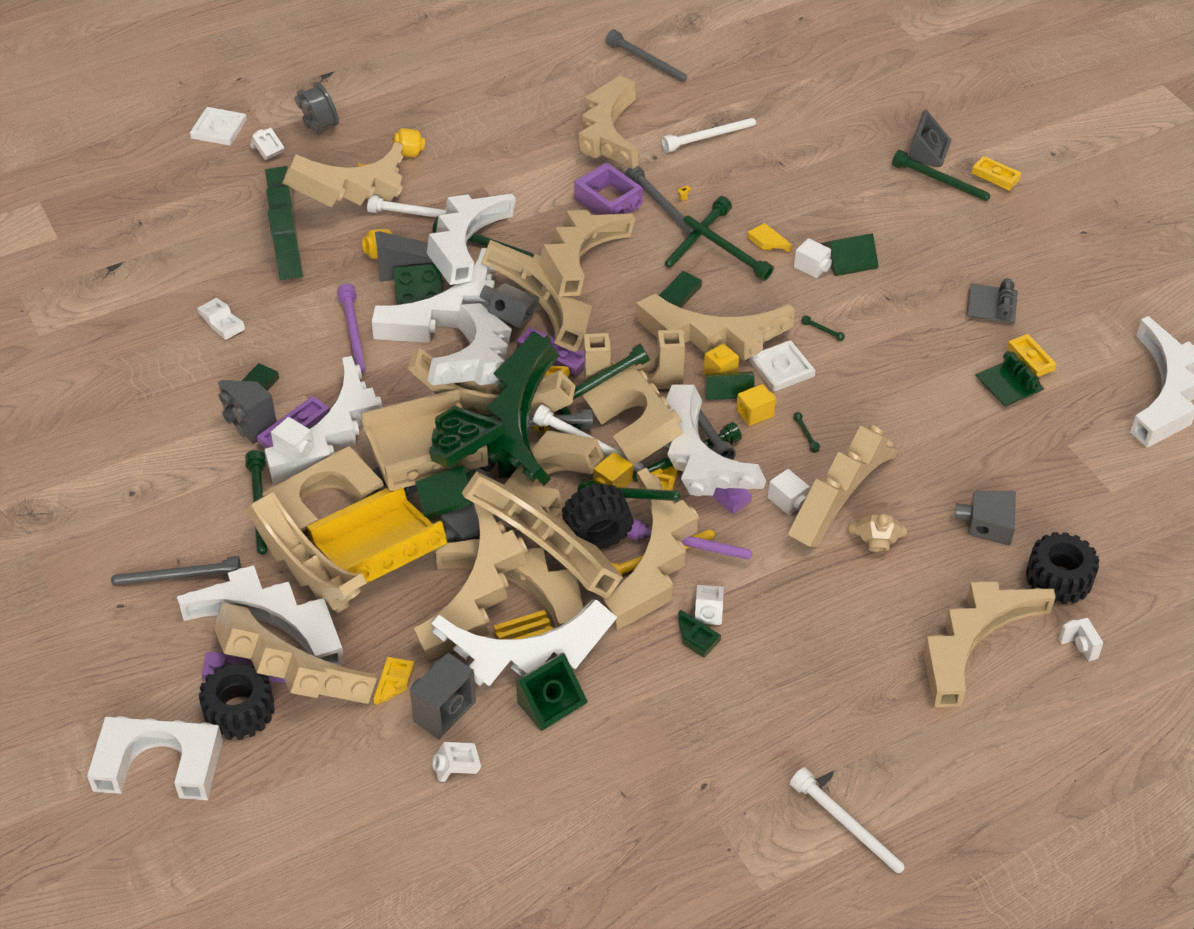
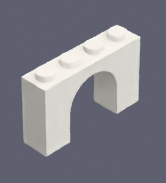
(126, 738)

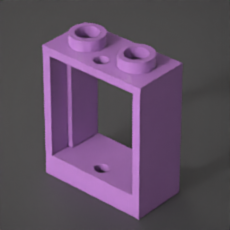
(587, 187)

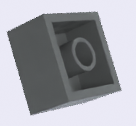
(443, 695)

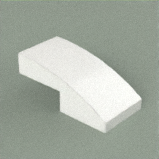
(220, 318)

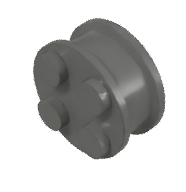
(317, 108)

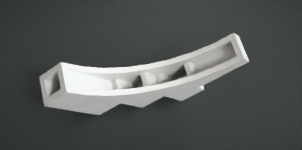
(462, 219)
(420, 319)
(483, 356)
(1172, 408)
(335, 430)
(702, 467)
(275, 605)
(492, 655)

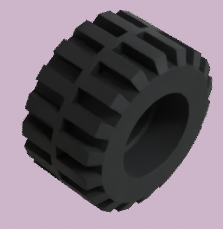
(599, 515)
(1068, 553)
(237, 682)

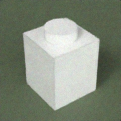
(812, 258)
(292, 439)
(788, 492)

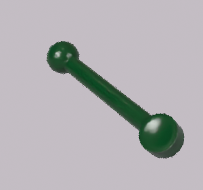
(806, 320)
(814, 446)

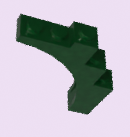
(283, 224)
(519, 381)

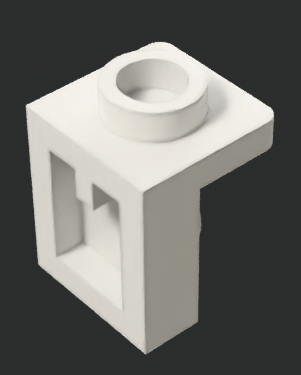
(267, 143)
(709, 604)
(1085, 637)
(455, 758)

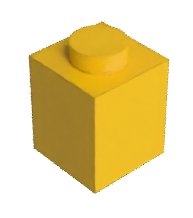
(720, 360)
(756, 404)
(614, 471)

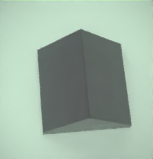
(929, 142)

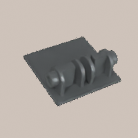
(993, 302)

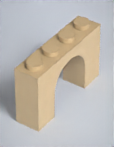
(662, 370)
(652, 429)
(557, 453)
(340, 471)

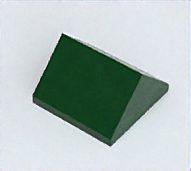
(852, 254)
(443, 491)
(550, 692)

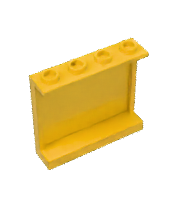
(376, 534)

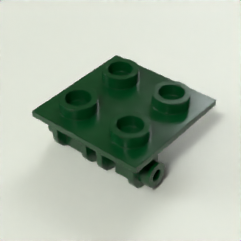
(417, 283)
(1010, 380)

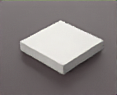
(218, 126)
(782, 366)

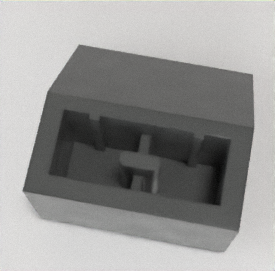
(247, 407)

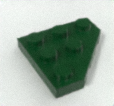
(461, 434)

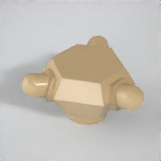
(878, 531)

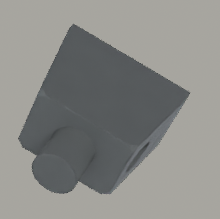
(510, 303)
(990, 515)
(462, 524)

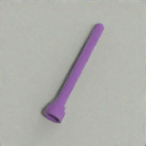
(347, 296)
(641, 530)

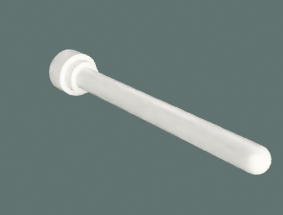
(671, 142)
(377, 204)
(545, 417)
(804, 782)

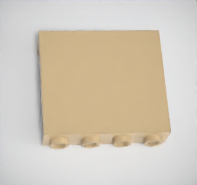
(403, 436)

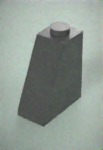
(399, 252)

